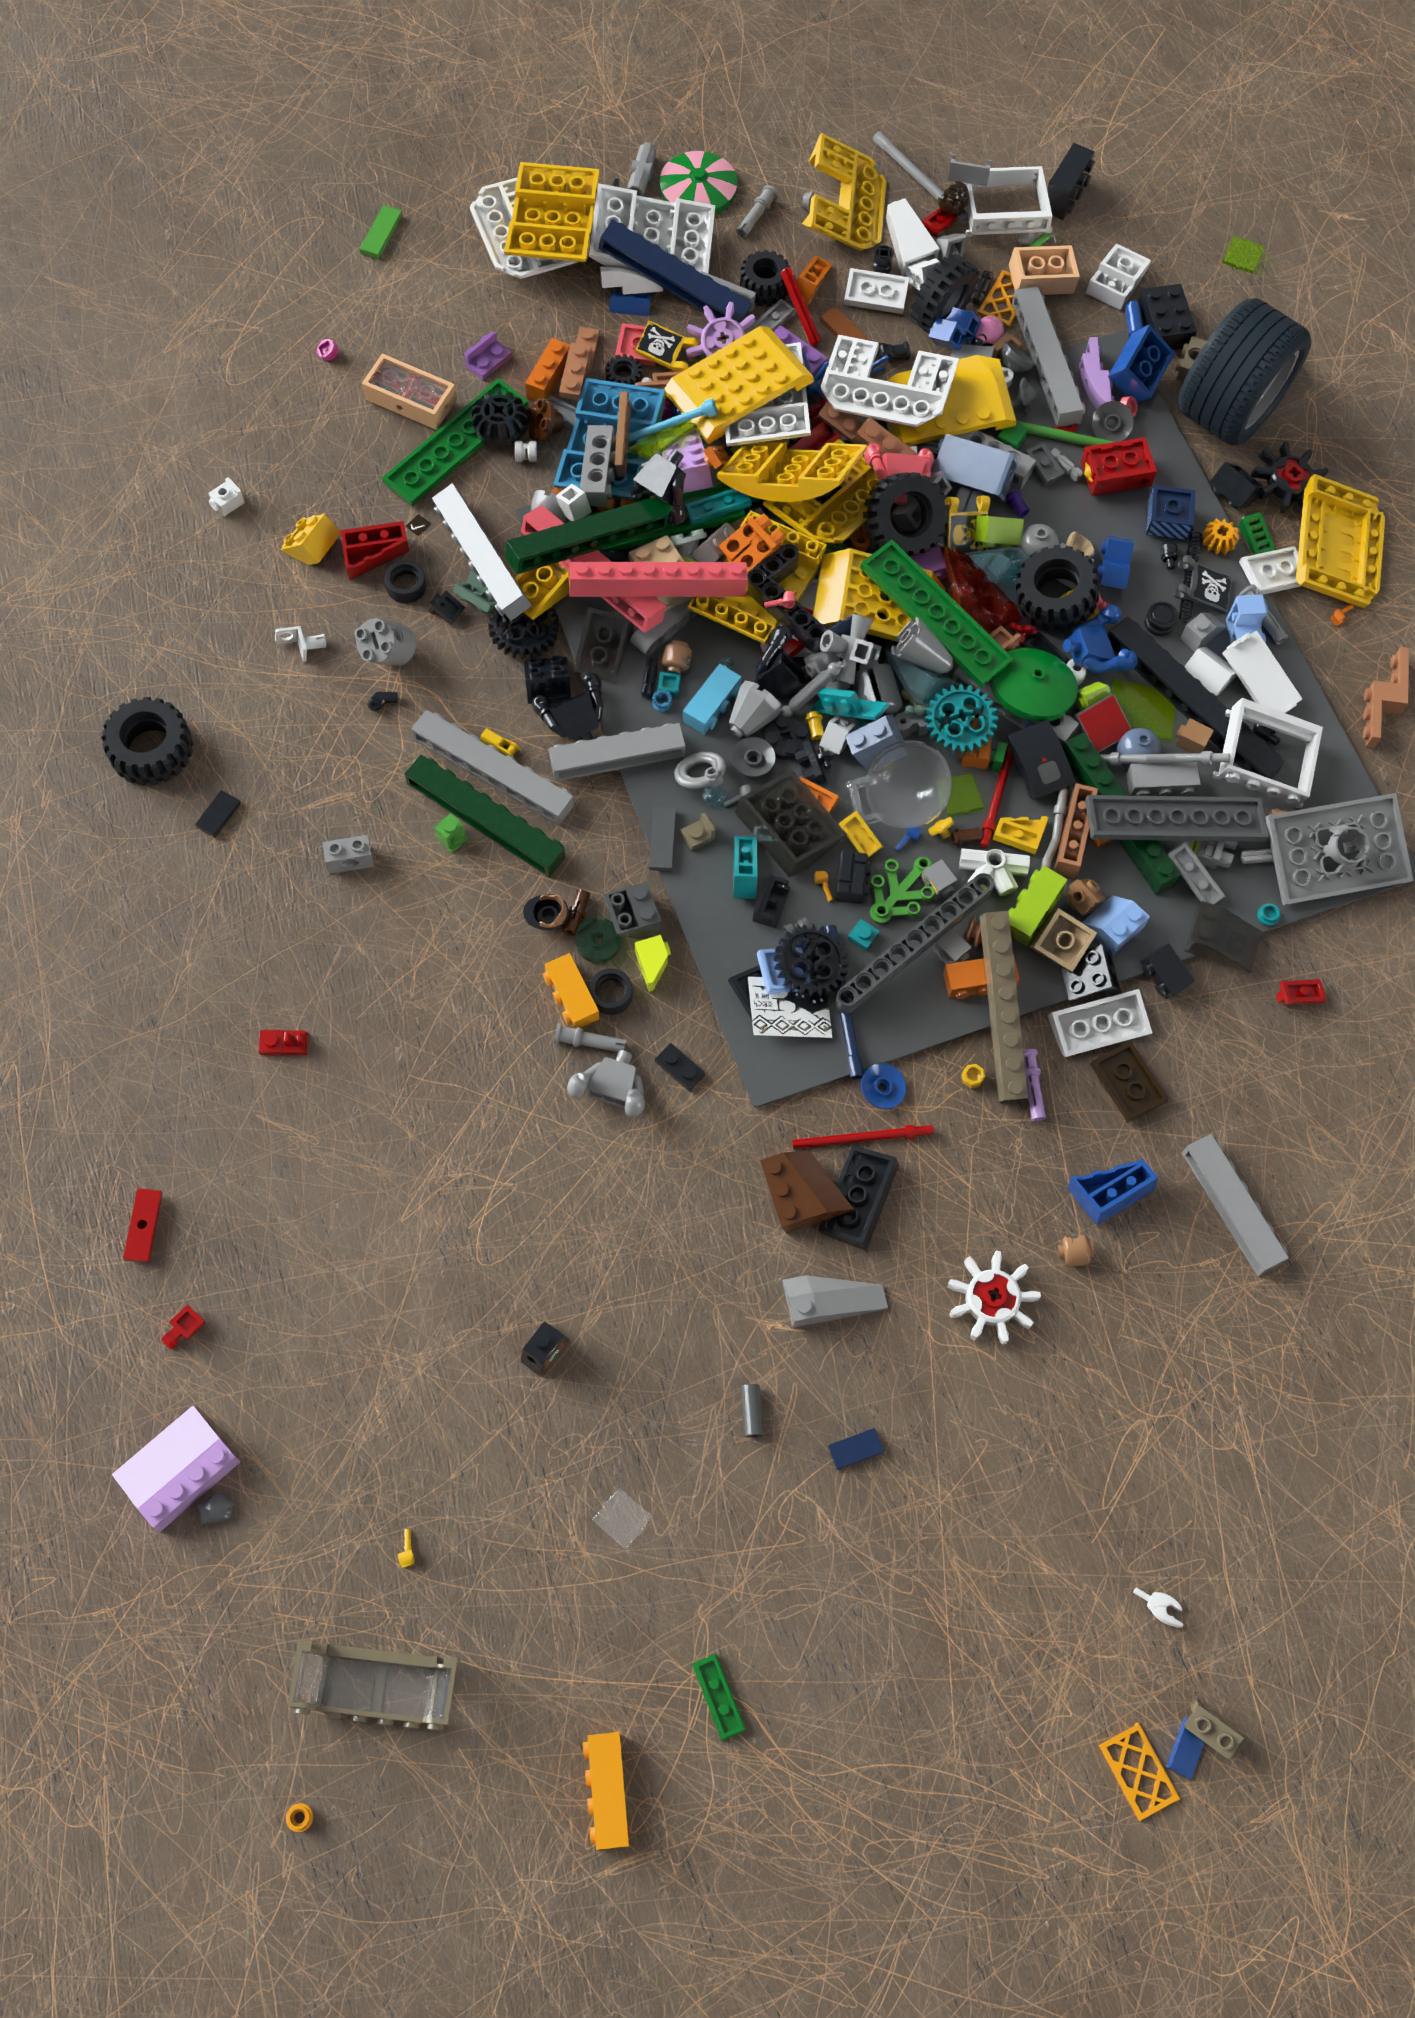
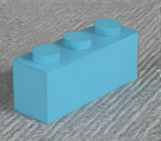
(712, 699)

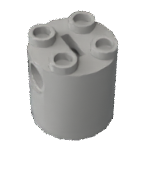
(385, 642)

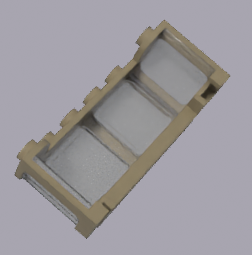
(373, 1685)

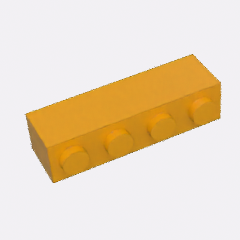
(608, 1791)

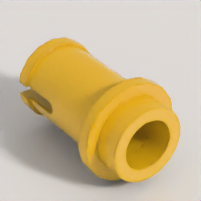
(815, 725)

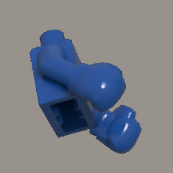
(1092, 647)

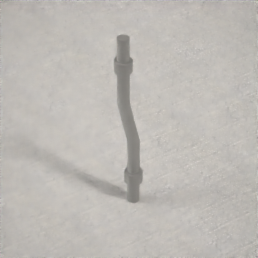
(1205, 758)
(1059, 812)

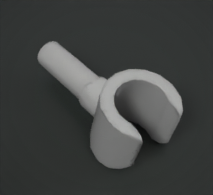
(743, 790)

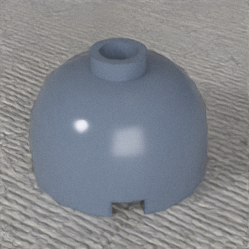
(1139, 742)

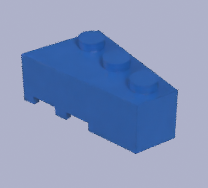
(1112, 1190)

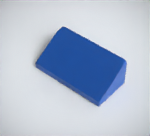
(630, 303)
(1185, 1752)

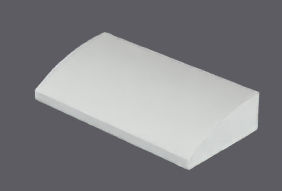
(1100, 1023)

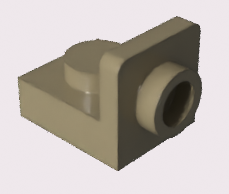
(699, 832)

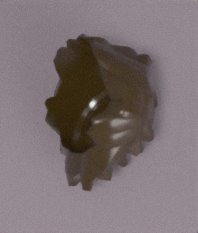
(954, 199)

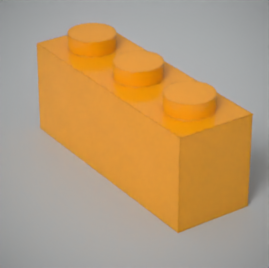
(571, 992)

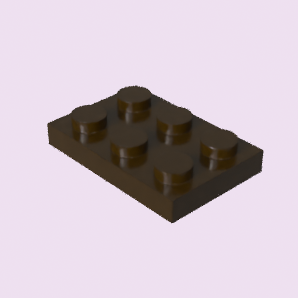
(1129, 1081)

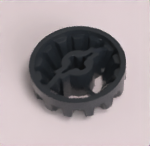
(502, 427)

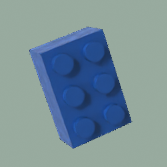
(1141, 364)

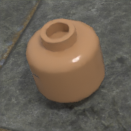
(677, 657)
(1076, 1250)

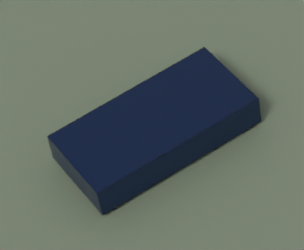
(855, 1449)

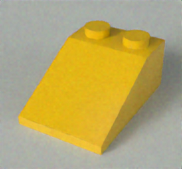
(544, 587)

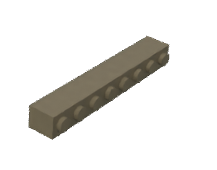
(1003, 1006)

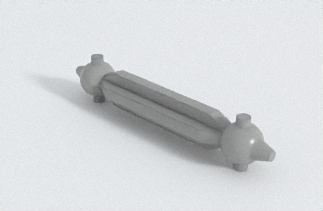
(811, 689)

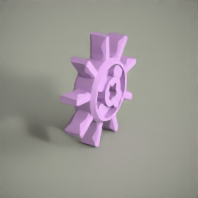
(717, 330)

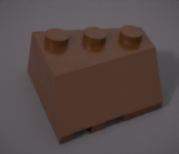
(802, 1190)

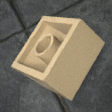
(1062, 939)

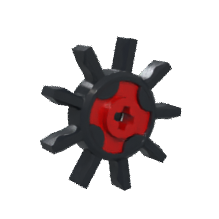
(1286, 475)

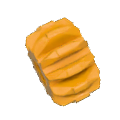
(1220, 536)

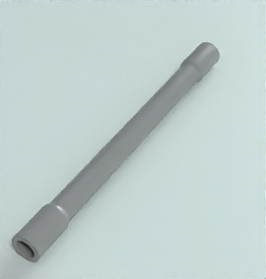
(887, 146)

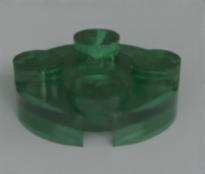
(597, 952)

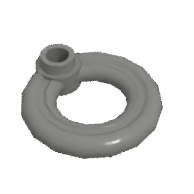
(713, 776)

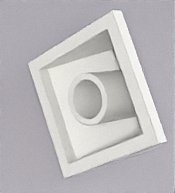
(1210, 670)

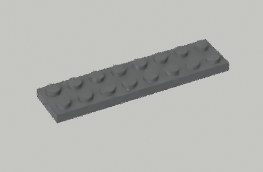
(1176, 818)

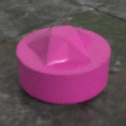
(327, 350)

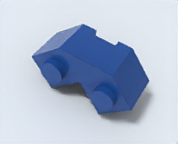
(955, 330)
(1115, 562)

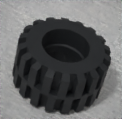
(762, 266)

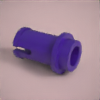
(1017, 503)

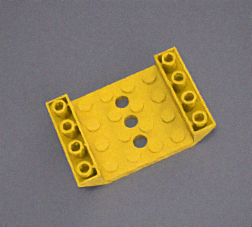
(848, 590)
(745, 613)

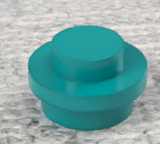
(1268, 914)

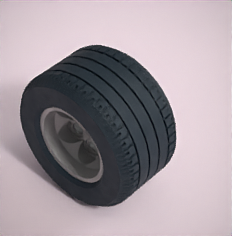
(1244, 371)

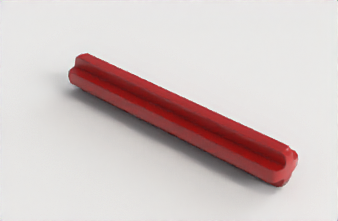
(800, 306)

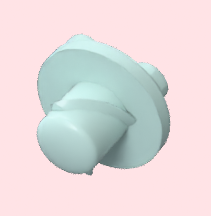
(689, 543)

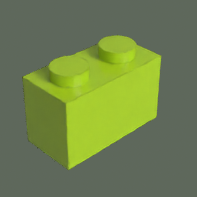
(998, 530)

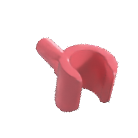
(788, 601)

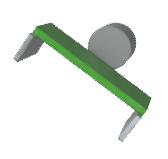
(1030, 239)

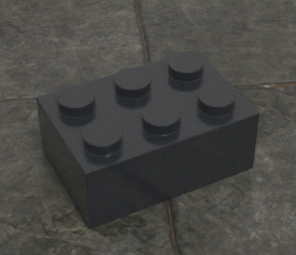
(1069, 180)
(1168, 314)

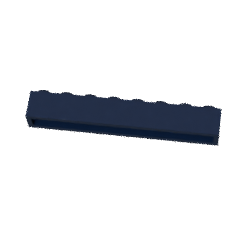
(670, 272)

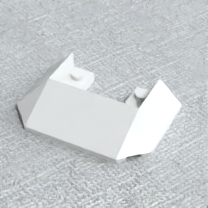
(492, 216)
(853, 392)

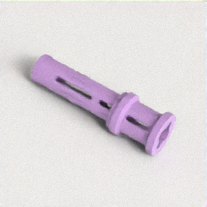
(1033, 1086)

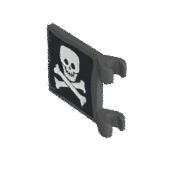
(1207, 585)

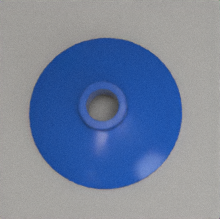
(891, 1081)

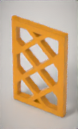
(990, 301)
(1131, 1793)

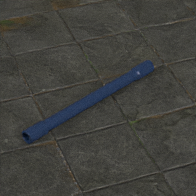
(853, 1059)

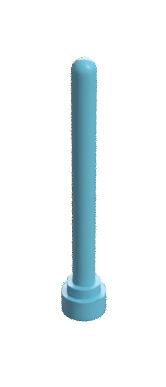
(707, 409)

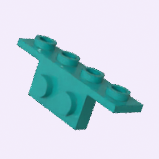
(848, 704)

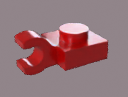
(184, 1324)

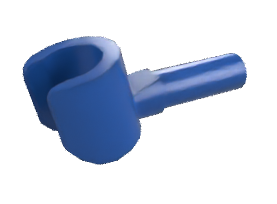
(911, 834)

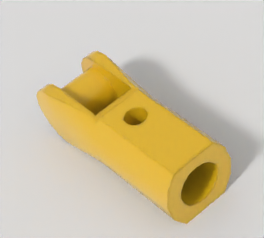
(491, 738)

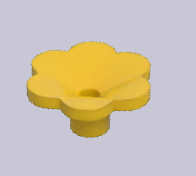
(941, 827)

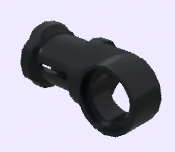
(894, 351)

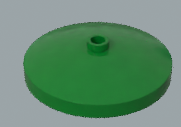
(1035, 685)

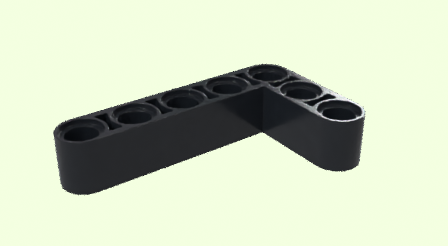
(764, 583)

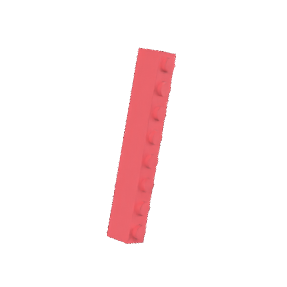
(657, 579)
(641, 611)

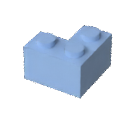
(1246, 616)

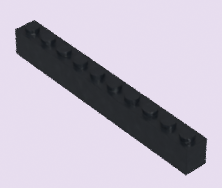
(1192, 697)

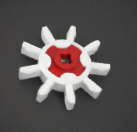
(979, 1297)

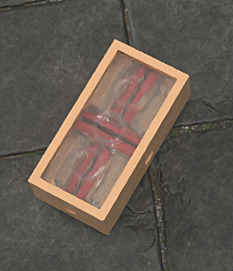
(409, 391)

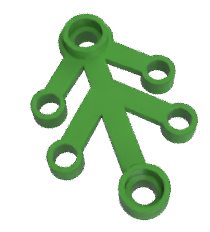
(899, 893)

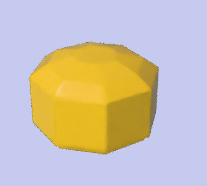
(973, 1076)

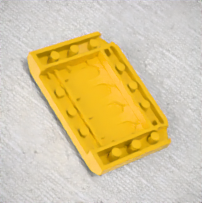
(974, 403)
(1340, 542)

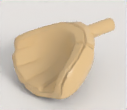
(1080, 542)

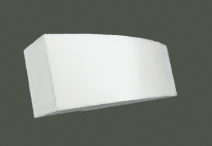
(629, 280)

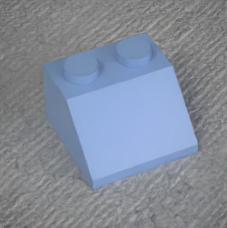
(1116, 922)

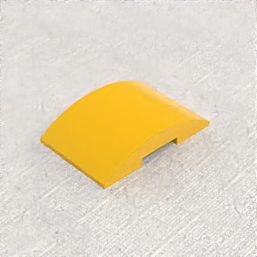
(553, 212)
(789, 475)

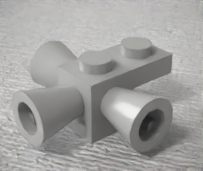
(851, 647)

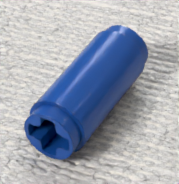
(1133, 316)

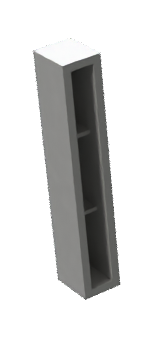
(617, 751)
(1235, 1205)

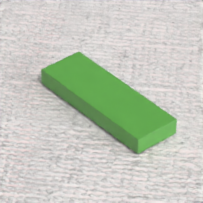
(380, 232)

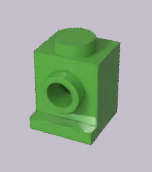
(451, 833)

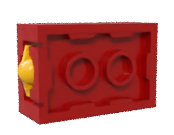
(1118, 466)

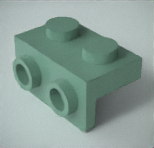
(474, 592)

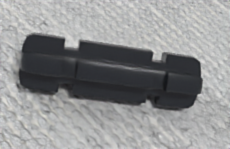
(982, 287)
(649, 677)

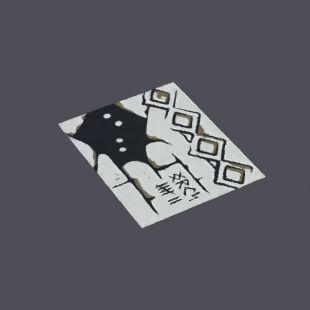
(788, 1013)

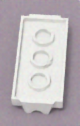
(1261, 673)

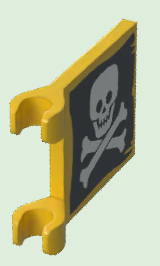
(664, 346)

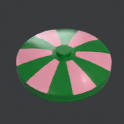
(699, 178)

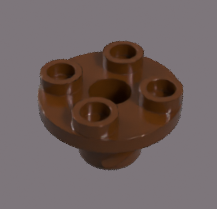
(543, 420)

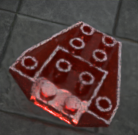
(976, 593)

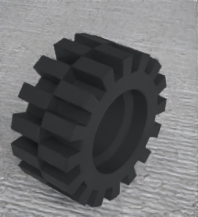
(623, 364)

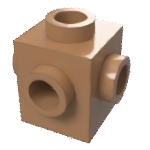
(1085, 896)

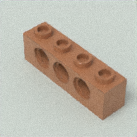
(1074, 832)

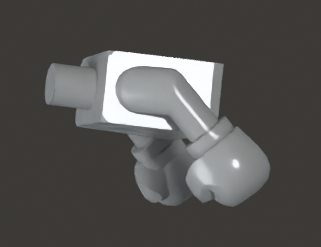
(612, 1083)

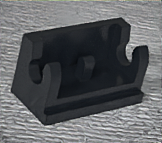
(771, 901)

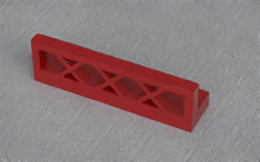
(819, 437)

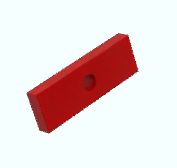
(145, 1211)

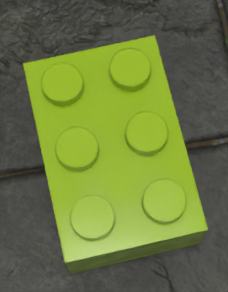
(1035, 904)

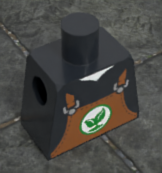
(543, 1348)

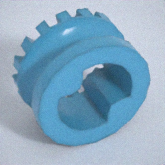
(658, 696)

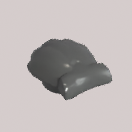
(215, 1509)

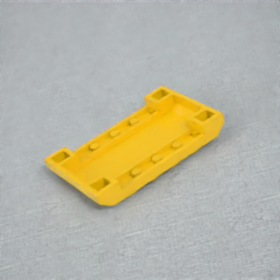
(738, 379)

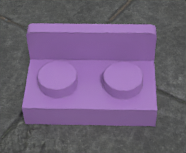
(486, 356)

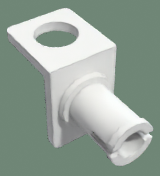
(304, 643)

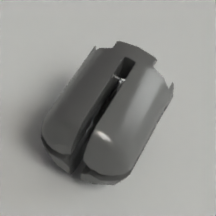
(883, 677)

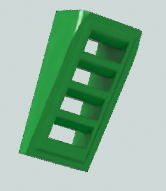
(1256, 523)

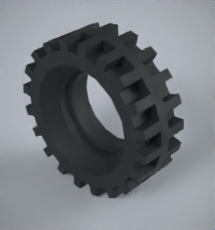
(946, 287)

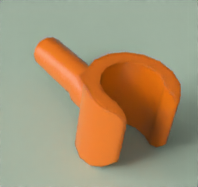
(1339, 615)

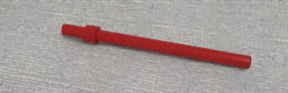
(990, 825)
(908, 1132)

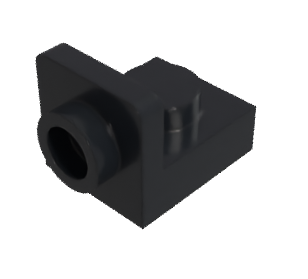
(446, 606)

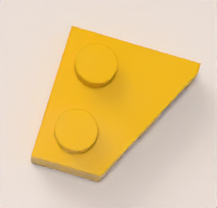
(1020, 832)

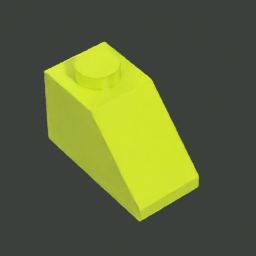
(652, 958)

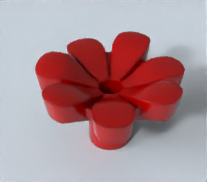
(1023, 631)

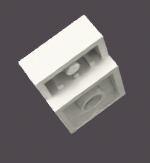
(1118, 276)

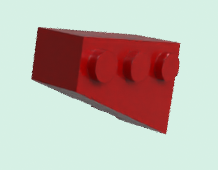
(372, 546)

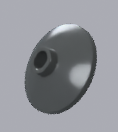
(1123, 421)
(755, 749)

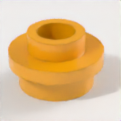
(291, 1817)

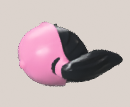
(989, 331)

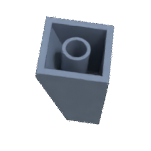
(873, 738)

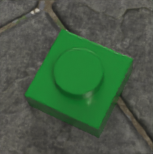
(997, 756)

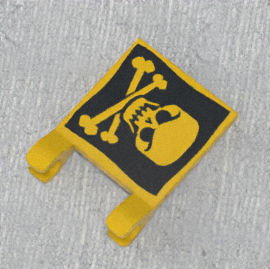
(962, 525)

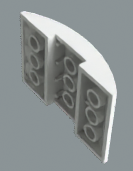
(676, 227)
(776, 420)

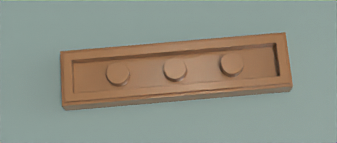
(622, 434)

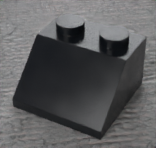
(1236, 485)

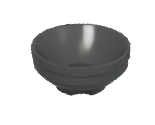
(1016, 359)

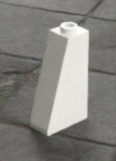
(909, 236)

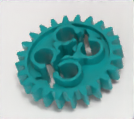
(955, 702)

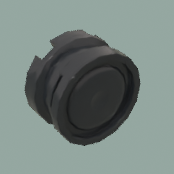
(1161, 618)

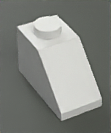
(834, 735)

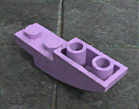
(1093, 377)

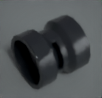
(883, 259)

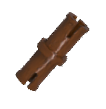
(576, 912)

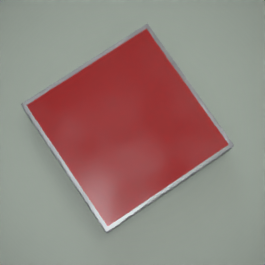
(1103, 722)

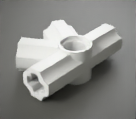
(1002, 874)

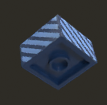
(1170, 512)

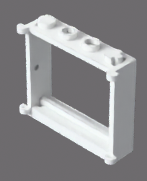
(1012, 221)
(1279, 722)

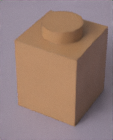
(1193, 736)

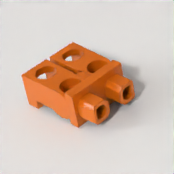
(752, 543)

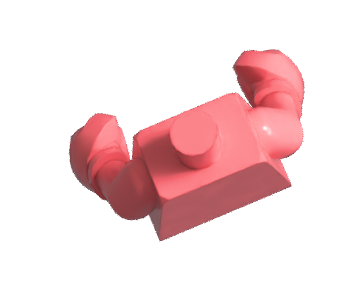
(898, 463)

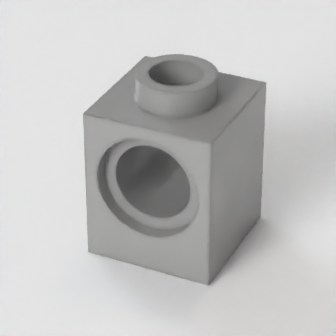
(952, 948)

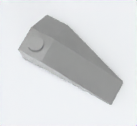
(826, 1299)

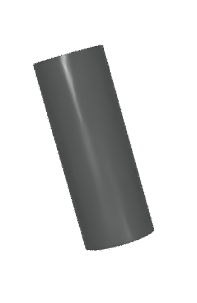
(752, 1410)

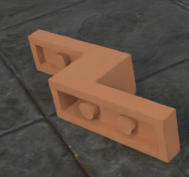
(579, 363)
(862, 433)
(1386, 697)

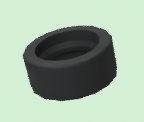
(406, 595)
(615, 975)

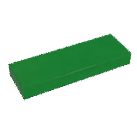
(718, 1697)

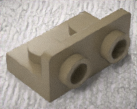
(1213, 1730)

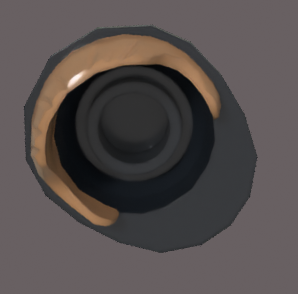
(546, 912)

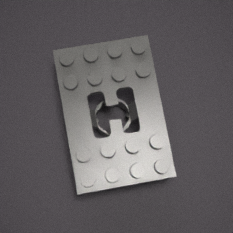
(1300, 855)

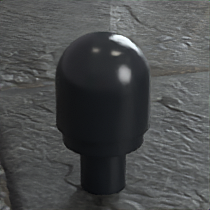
(1169, 554)
(1266, 734)

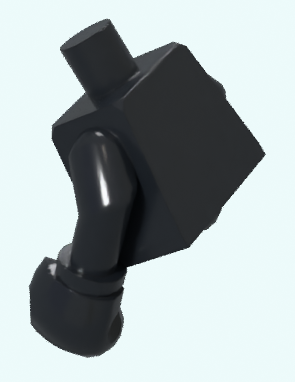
(666, 481)
(777, 670)
(576, 715)

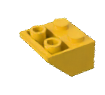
(311, 539)

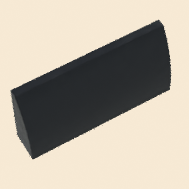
(865, 1185)

